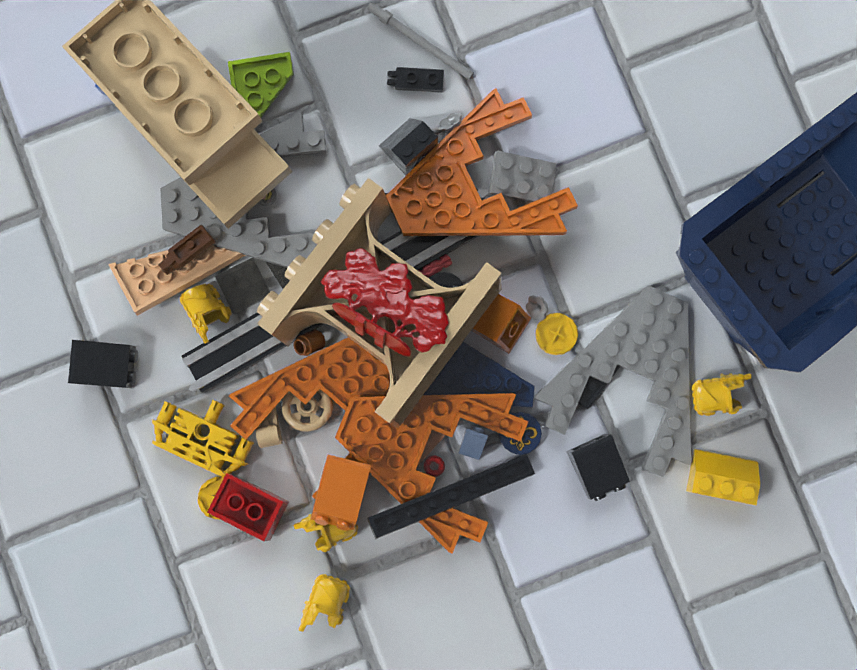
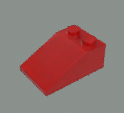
(248, 507)

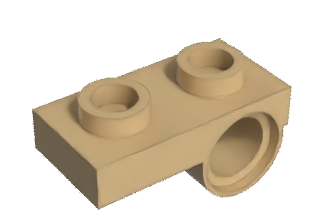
(269, 432)

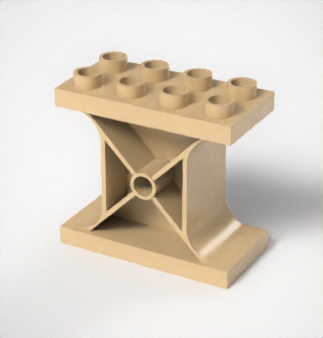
(180, 106)
(305, 301)

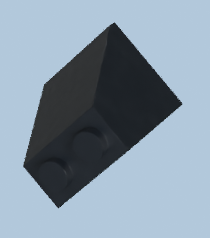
(409, 144)
(102, 364)
(599, 467)

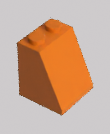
(502, 323)
(340, 492)

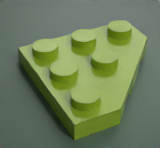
(261, 78)

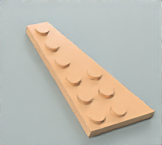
(148, 285)

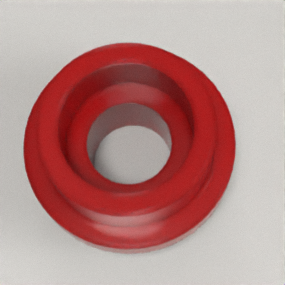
(437, 459)

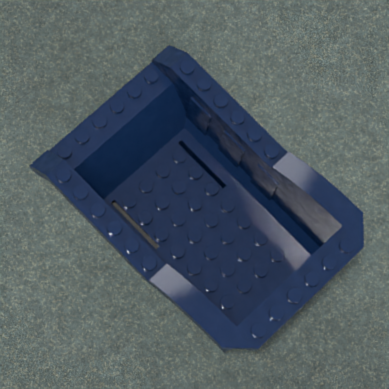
(782, 248)

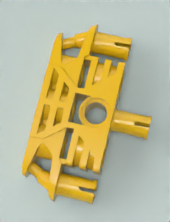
(194, 451)

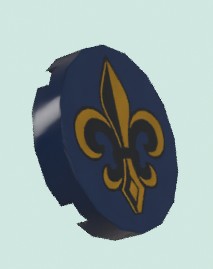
(530, 438)

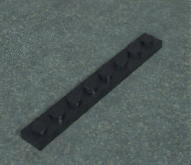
(450, 496)

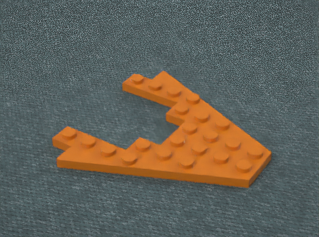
(443, 200)
(338, 370)
(397, 451)

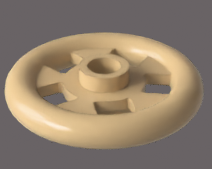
(315, 421)

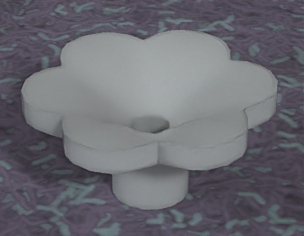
(450, 122)
(537, 307)

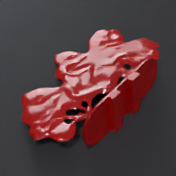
(385, 295)

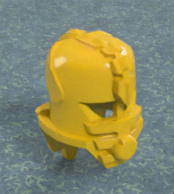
(204, 308)
(715, 394)
(330, 533)
(327, 598)

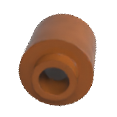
(309, 342)

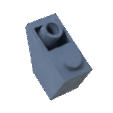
(473, 442)

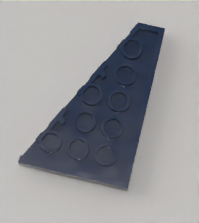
(476, 373)

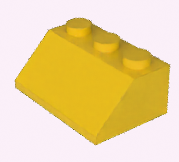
(724, 477)

